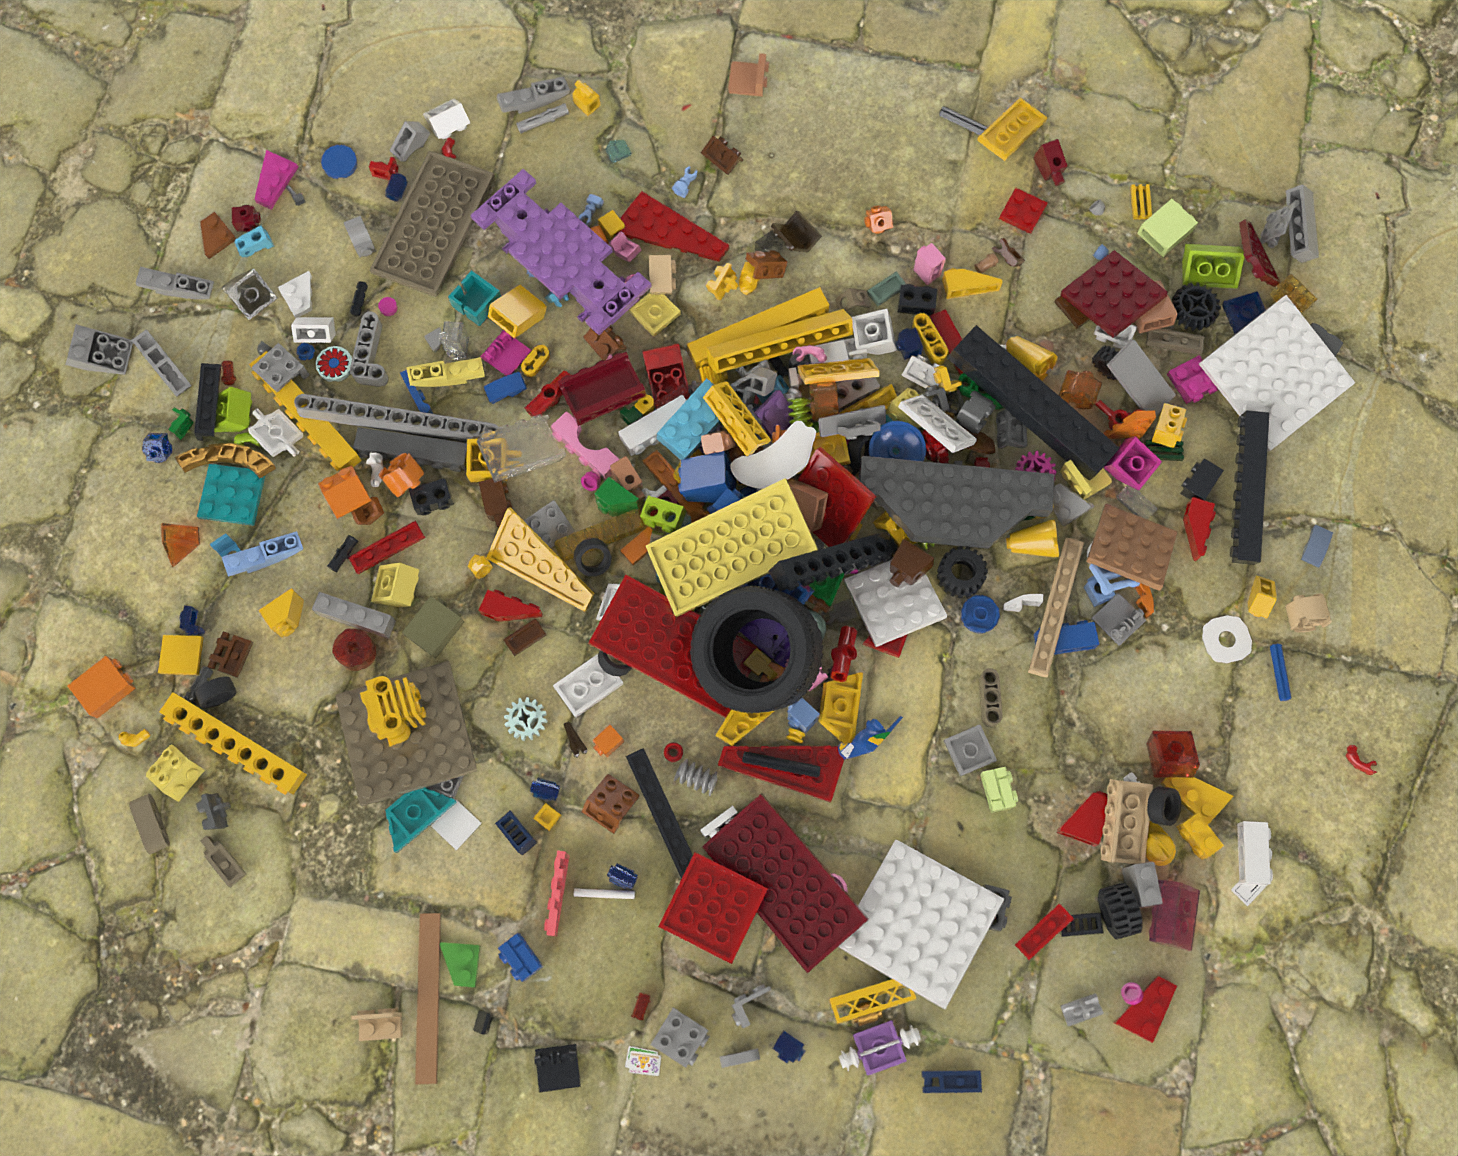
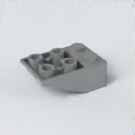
(98, 351)

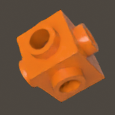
(878, 219)

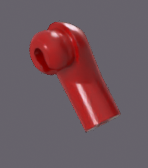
(446, 149)

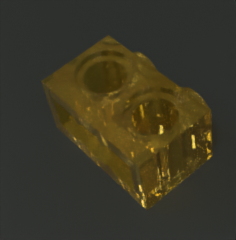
(1296, 293)

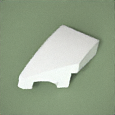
(1028, 599)

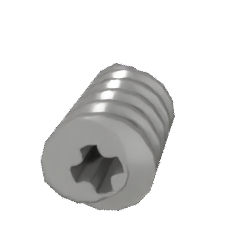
(696, 777)

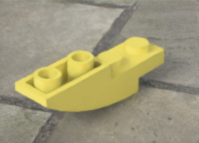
(447, 374)

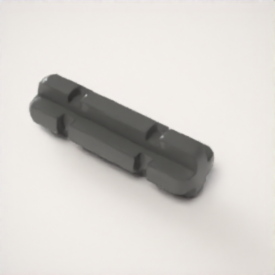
(199, 680)

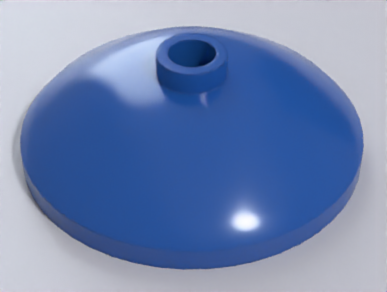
(900, 436)

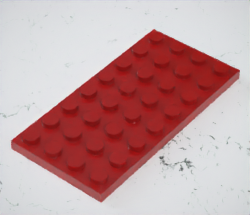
(651, 639)

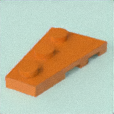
(1133, 426)

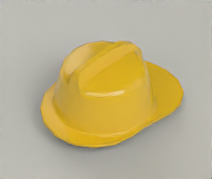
(1160, 846)

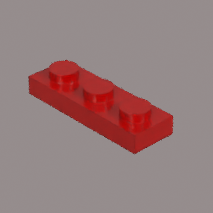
(1044, 931)

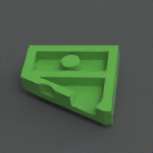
(462, 962)

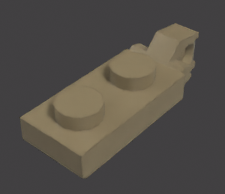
(222, 861)

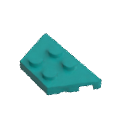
(414, 814)

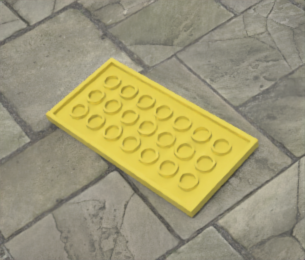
(730, 547)

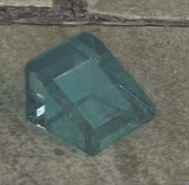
(617, 150)

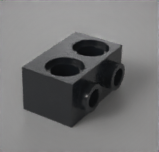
(917, 304)
(430, 492)

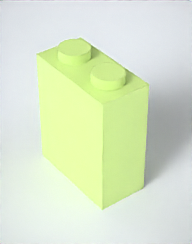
(1167, 227)

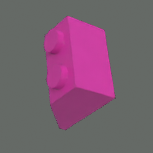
(1133, 463)

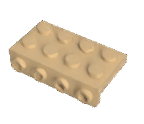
(1126, 822)

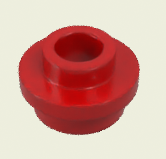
(671, 746)

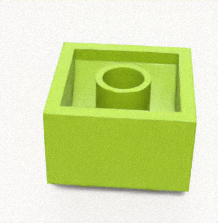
(233, 410)

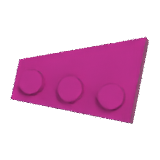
(273, 179)

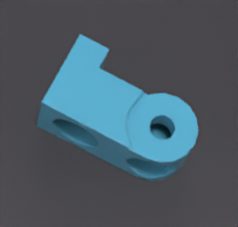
(253, 242)

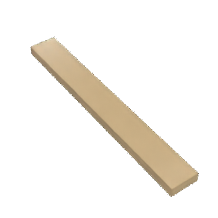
(1056, 608)

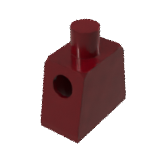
(1051, 162)

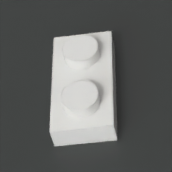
(713, 827)

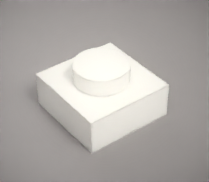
(794, 378)

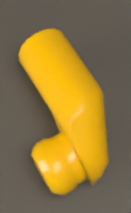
(133, 740)

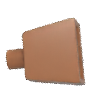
(624, 473)

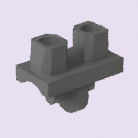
(215, 811)

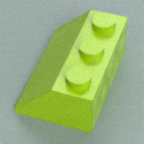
(1212, 265)

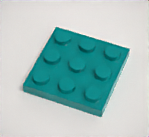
(230, 495)

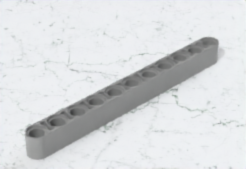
(389, 415)

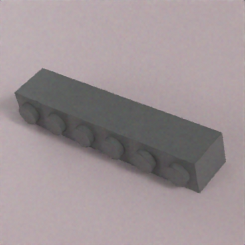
(423, 449)

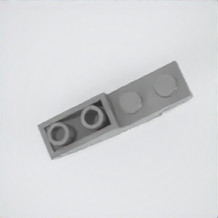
(537, 96)
(174, 285)

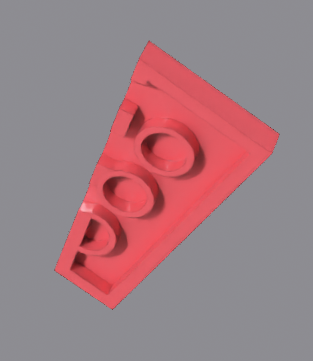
(557, 886)

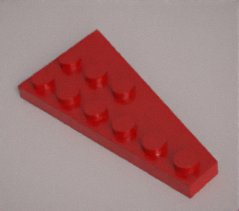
(824, 756)

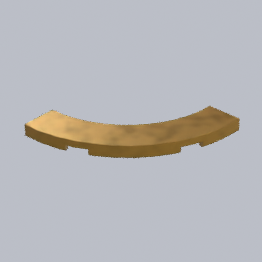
(226, 453)

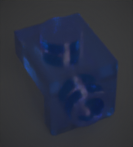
(188, 620)

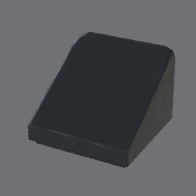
(483, 1022)

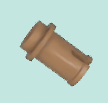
(985, 264)

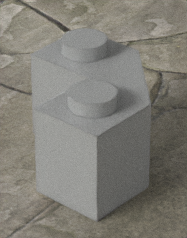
(756, 382)

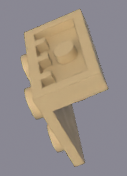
(379, 1026)

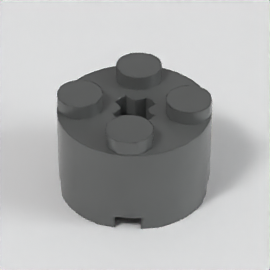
(974, 412)

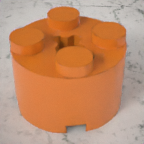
(402, 474)

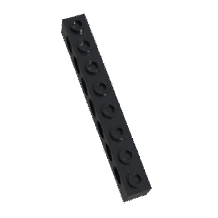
(833, 561)

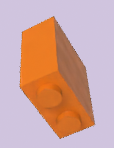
(102, 686)

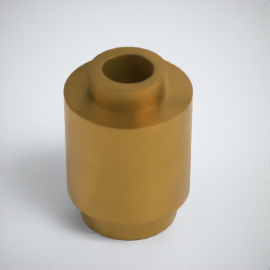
(866, 1019)

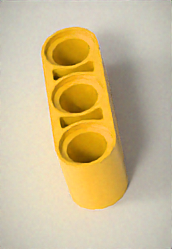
(930, 331)

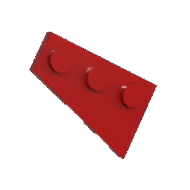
(1147, 1016)

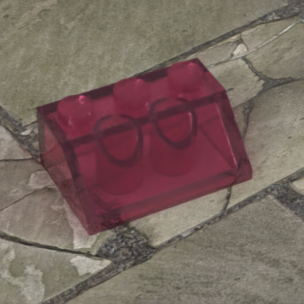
(1176, 918)

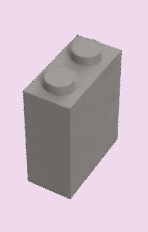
(1143, 883)

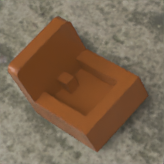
(368, 512)

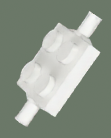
(275, 432)

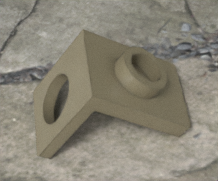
(855, 297)

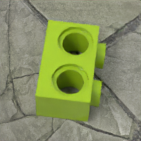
(665, 510)

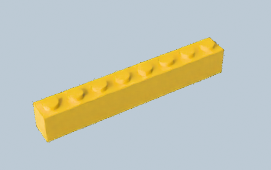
(794, 310)
(779, 341)
(319, 431)

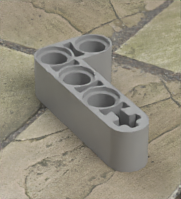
(368, 347)

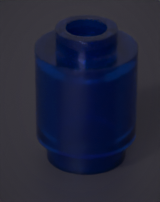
(396, 187)
(545, 789)
(622, 876)

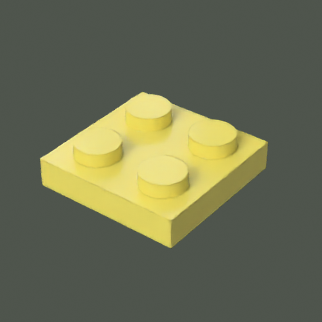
(654, 313)

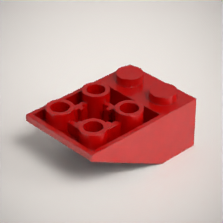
(664, 370)

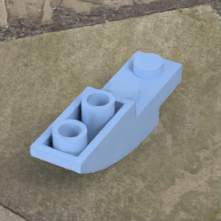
(264, 555)

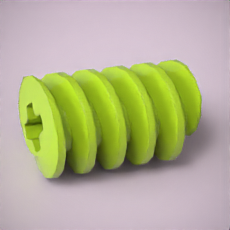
(800, 410)

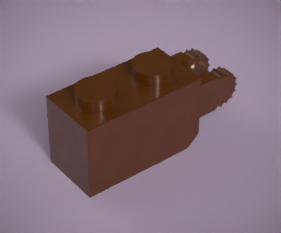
(495, 499)

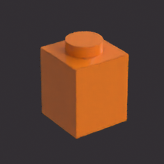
(607, 741)

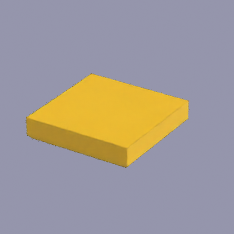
(180, 655)

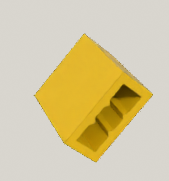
(517, 311)

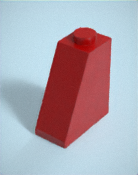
(1087, 820)

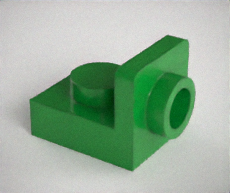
(182, 424)

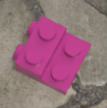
(1191, 380)

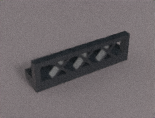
(207, 400)

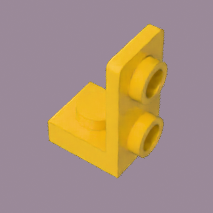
(885, 522)

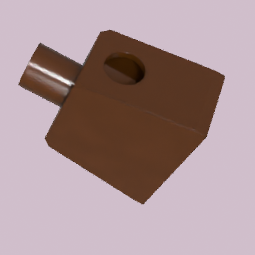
(909, 564)

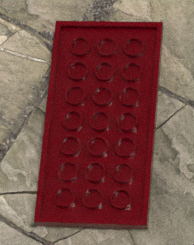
(802, 898)

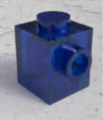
(909, 343)
(788, 1048)

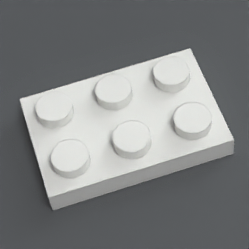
(586, 686)

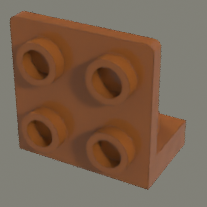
(610, 803)

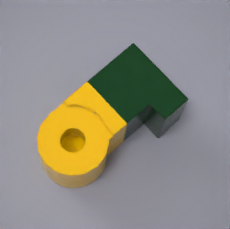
(639, 410)

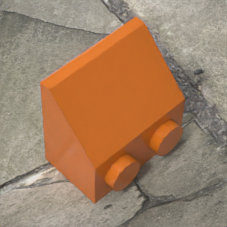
(344, 491)

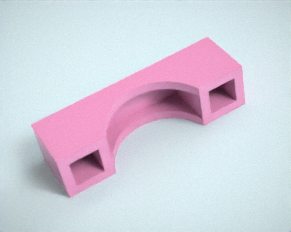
(568, 432)

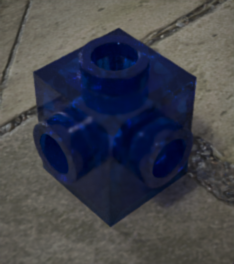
(157, 447)

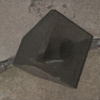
(249, 293)

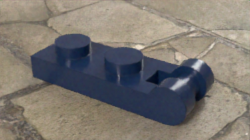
(953, 1081)

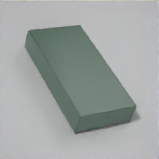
(886, 289)

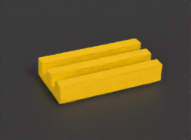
(1140, 189)

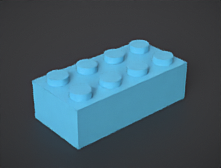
(691, 421)

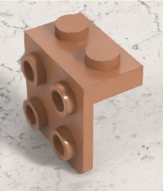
(748, 77)

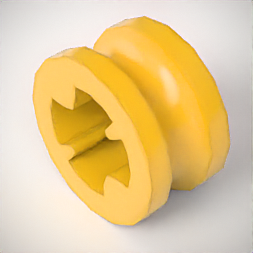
(795, 736)

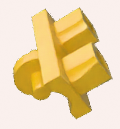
(725, 281)

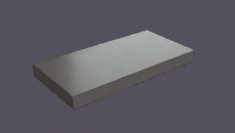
(1140, 378)

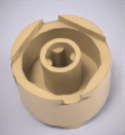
(1308, 612)

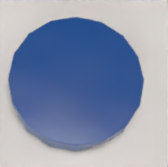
(339, 161)
(980, 614)

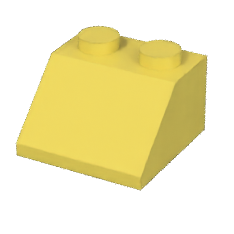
(395, 585)

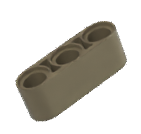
(994, 689)
(149, 823)

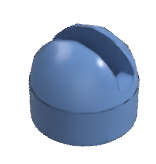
(1101, 252)

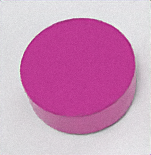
(387, 306)
(590, 481)
(1132, 993)

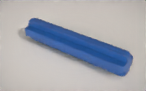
(1280, 672)

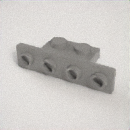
(853, 423)

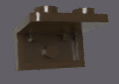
(797, 233)

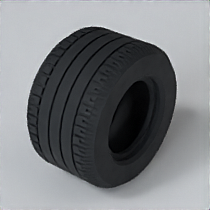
(714, 642)

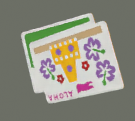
(643, 1061)

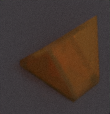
(179, 541)

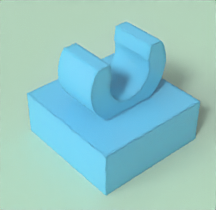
(550, 297)

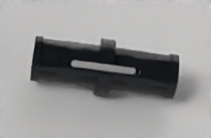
(342, 553)

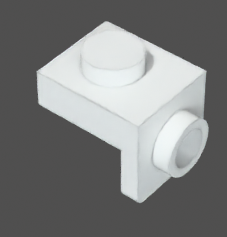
(852, 352)

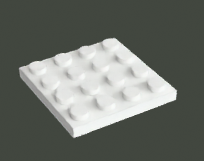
(893, 610)

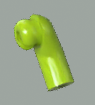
(245, 437)

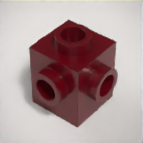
(245, 218)

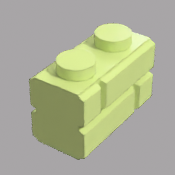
(998, 789)

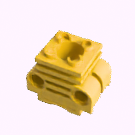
(392, 708)

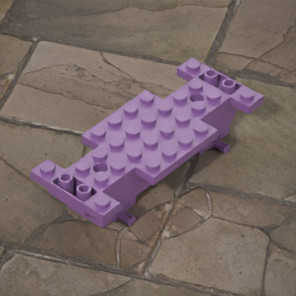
(560, 252)

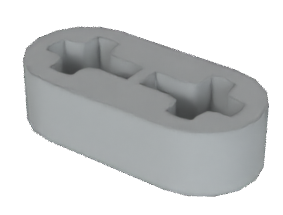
(739, 1058)

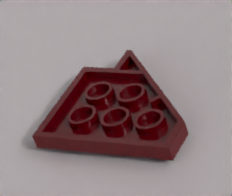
(1256, 254)

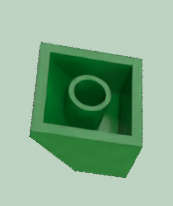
(615, 499)

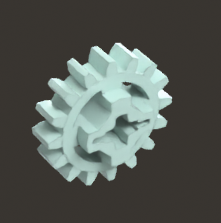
(532, 718)

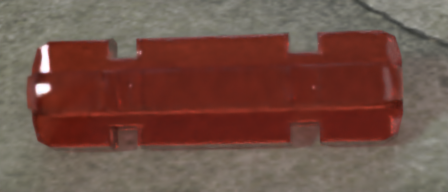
(681, 390)

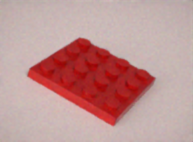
(846, 499)
(713, 908)

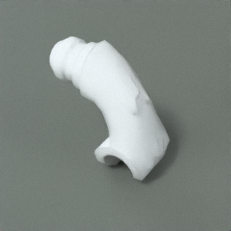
(377, 465)

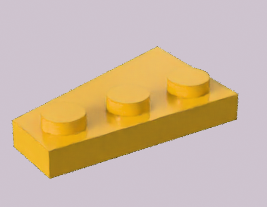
(739, 725)
(1199, 796)

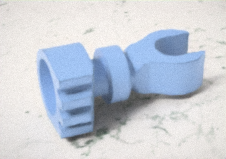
(681, 186)
(593, 202)

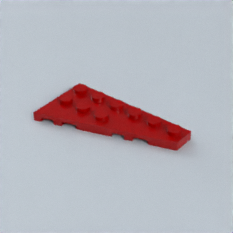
(663, 227)

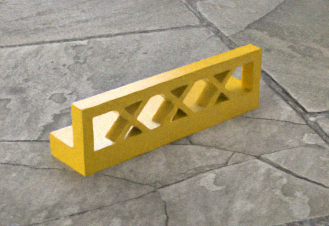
(734, 419)
(868, 993)

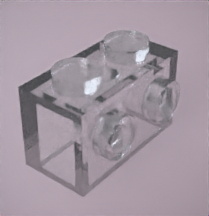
(454, 339)

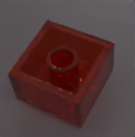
(1173, 754)

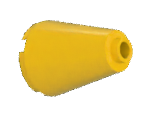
(1032, 356)
(1035, 540)

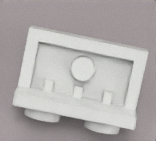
(1120, 340)

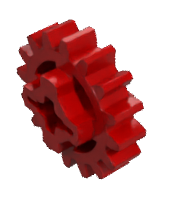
(935, 450)

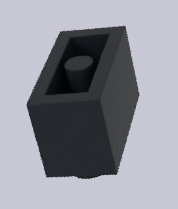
(1202, 480)

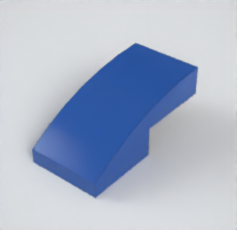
(505, 386)

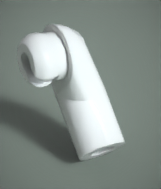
(656, 494)

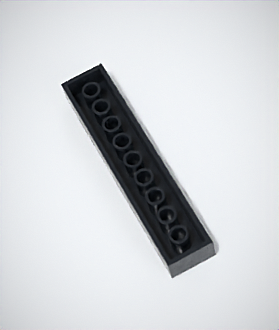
(1033, 402)

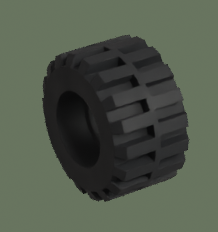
(967, 558)
(1120, 910)

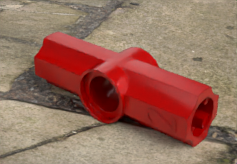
(541, 402)
(843, 654)

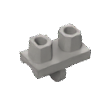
(1081, 1009)

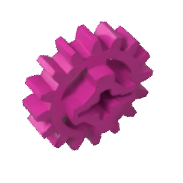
(1036, 462)

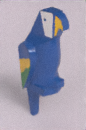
(866, 740)

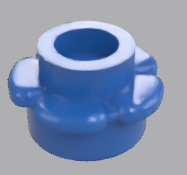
(305, 347)

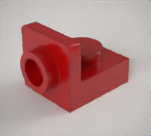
(382, 170)

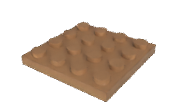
(1132, 547)

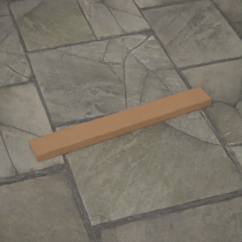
(428, 999)

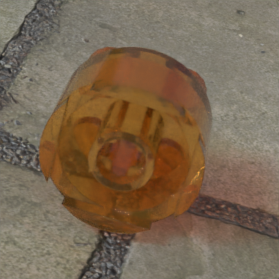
(1080, 389)
(824, 399)

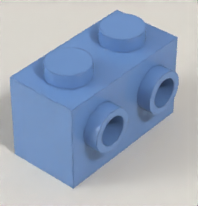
(802, 716)

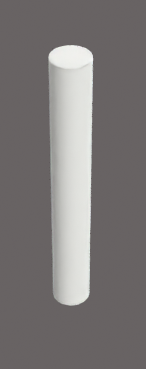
(599, 893)

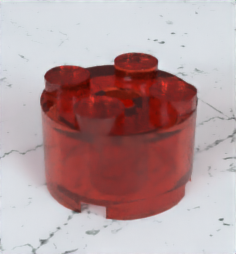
(352, 639)

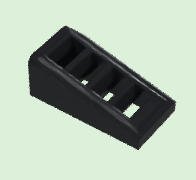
(1099, 925)

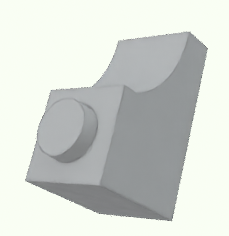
(410, 138)
(359, 236)

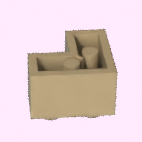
(661, 274)

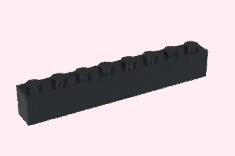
(1250, 487)

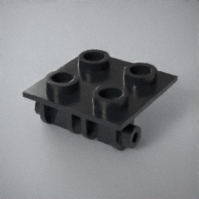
(557, 1068)

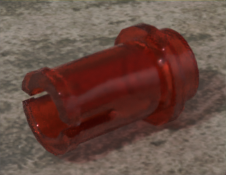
(228, 373)
(641, 1006)

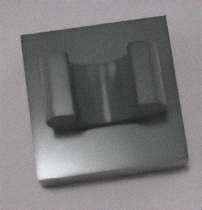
(793, 363)

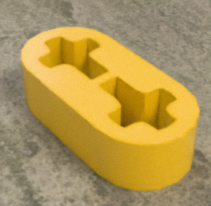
(538, 362)

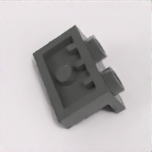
(1010, 431)

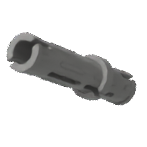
(542, 118)

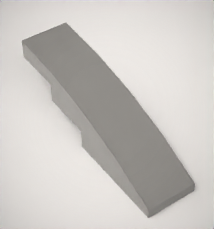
(161, 363)

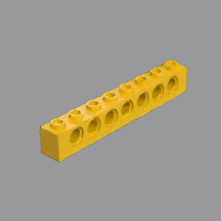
(177, 705)

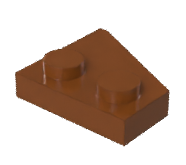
(215, 235)

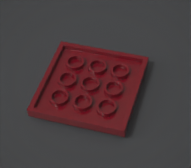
(1114, 293)

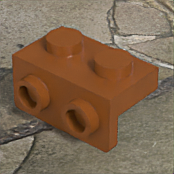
(767, 264)
(605, 343)

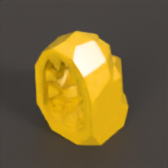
(746, 281)
(479, 566)

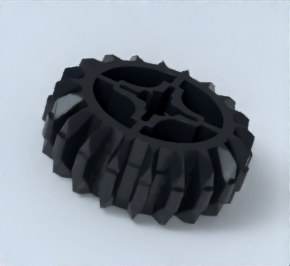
(1200, 316)

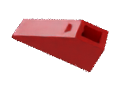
(1196, 523)
(503, 608)

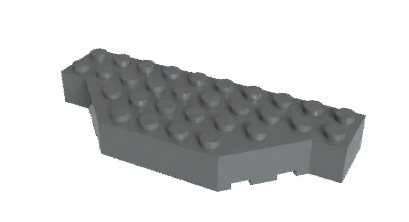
(956, 501)

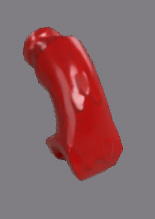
(1353, 757)

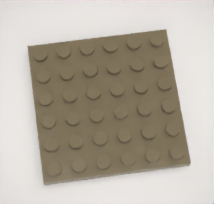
(427, 757)

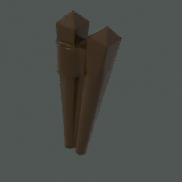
(574, 740)

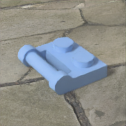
(1103, 576)

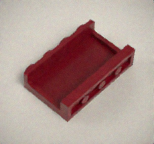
(601, 388)

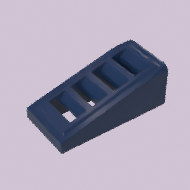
(525, 841)

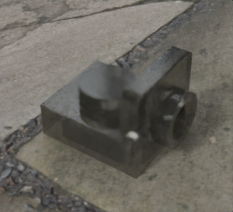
(768, 241)

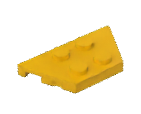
(841, 706)

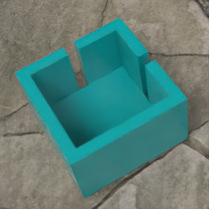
(477, 298)

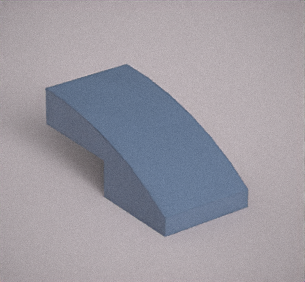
(1317, 546)

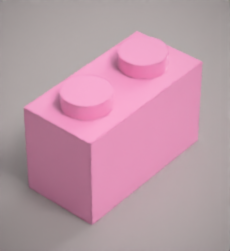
(929, 263)

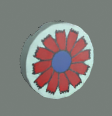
(334, 364)

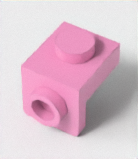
(624, 248)

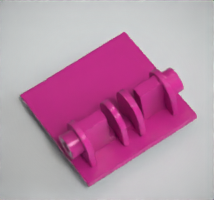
(505, 353)

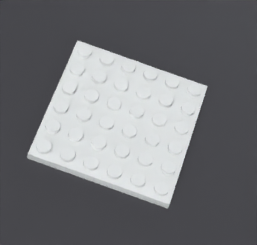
(1278, 369)
(922, 923)

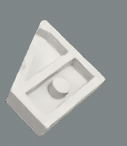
(298, 294)

